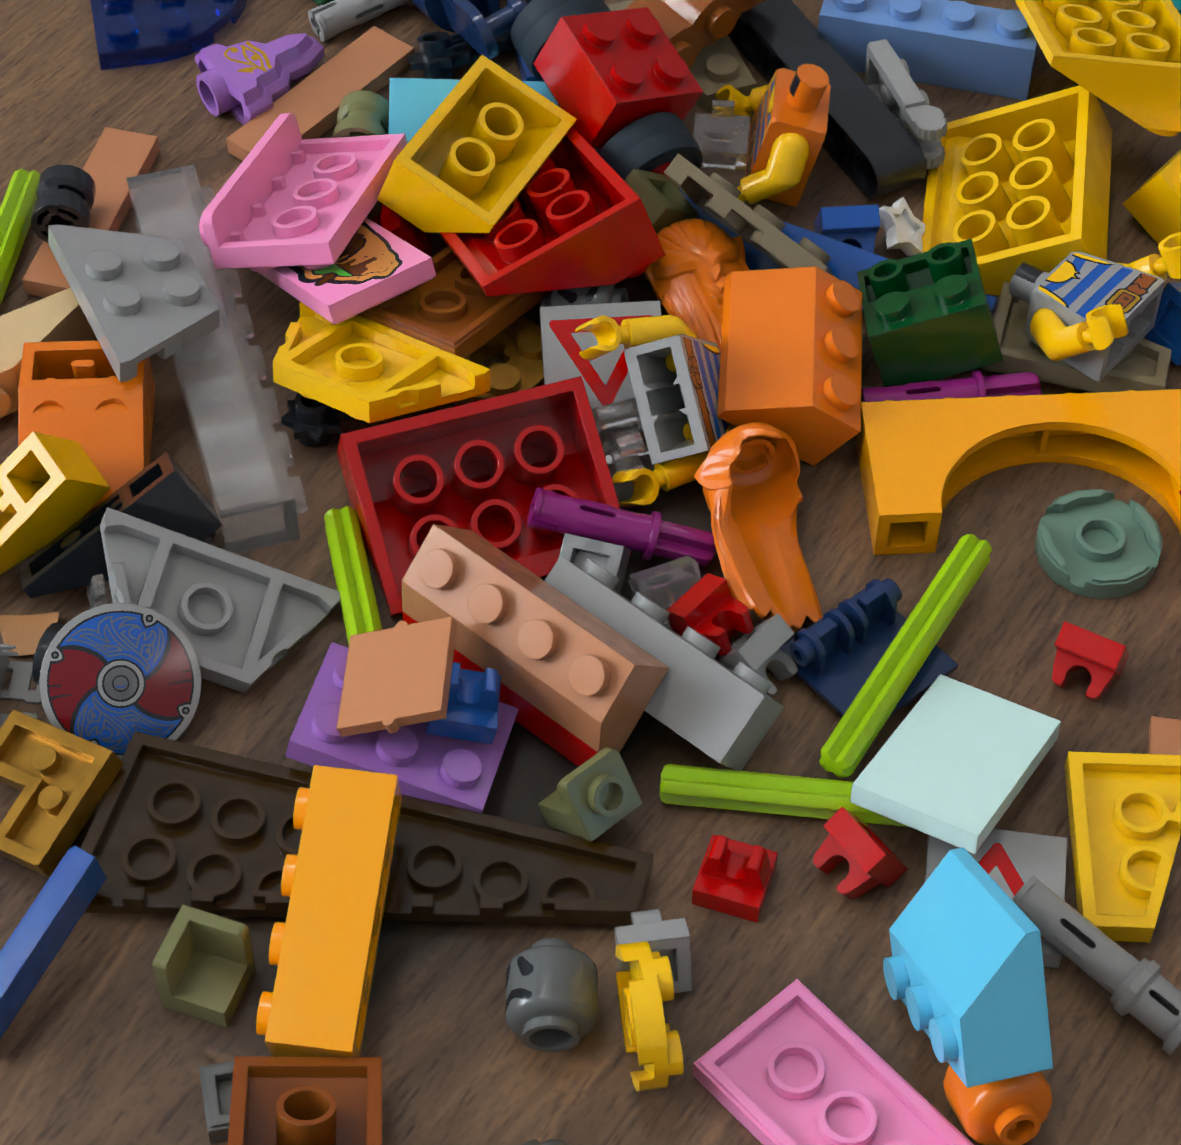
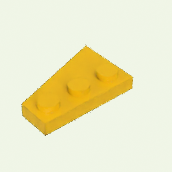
(1123, 837)

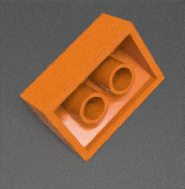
(792, 356)

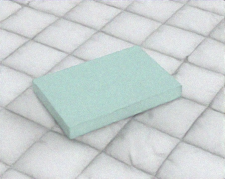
(955, 763)

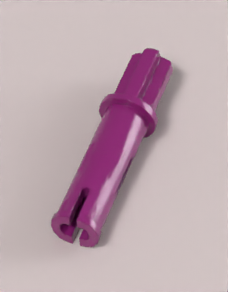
(975, 386)
(620, 527)

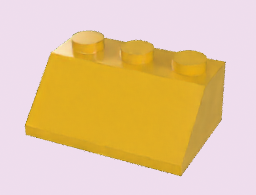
(474, 153)

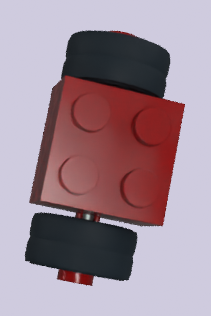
(614, 78)

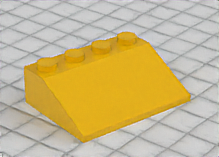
(1117, 52)
(1024, 184)

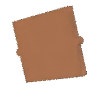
(397, 677)

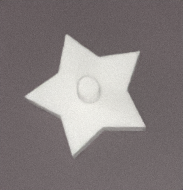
(902, 228)

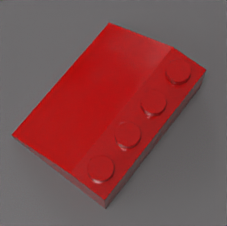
(564, 231)
(473, 473)

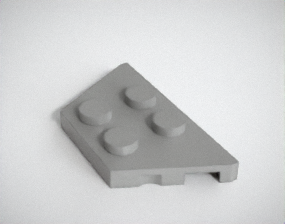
(135, 292)
(227, 605)

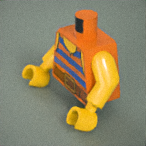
(783, 132)

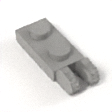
(893, 85)

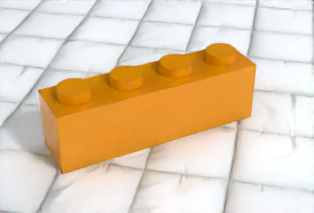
(332, 914)

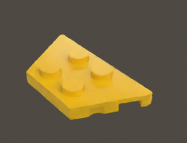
(371, 368)

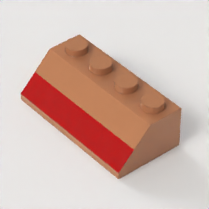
(557, 662)

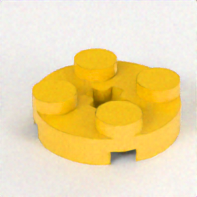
(642, 1015)

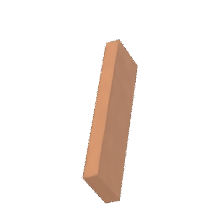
(315, 101)
(113, 159)

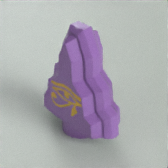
(253, 74)

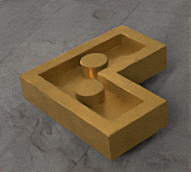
(60, 788)

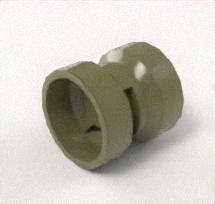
(362, 115)

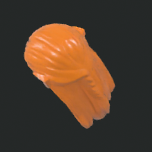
(693, 273)
(753, 511)

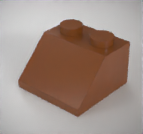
(306, 1101)

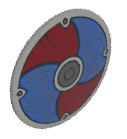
(120, 674)

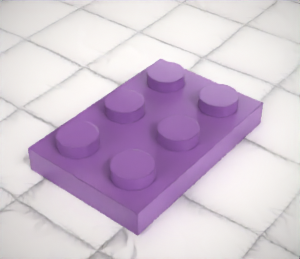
(426, 764)

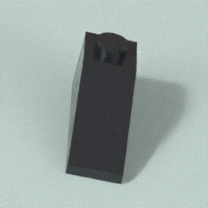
(156, 495)

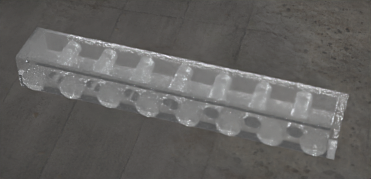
(222, 381)

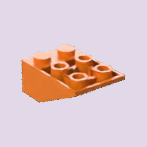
(76, 396)

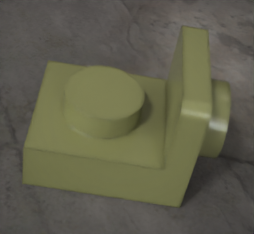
(592, 797)

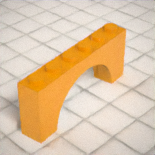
(930, 449)

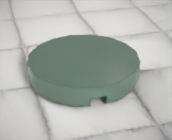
(1098, 544)

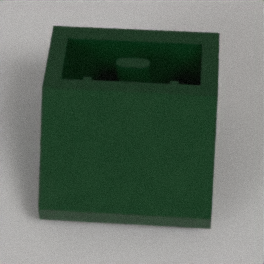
(929, 315)

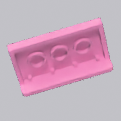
(296, 198)

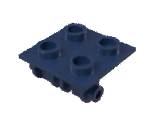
(849, 642)

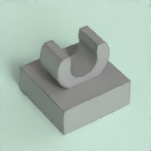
(761, 651)
(667, 937)

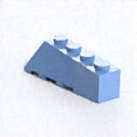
(940, 40)

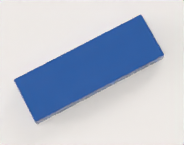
(46, 929)

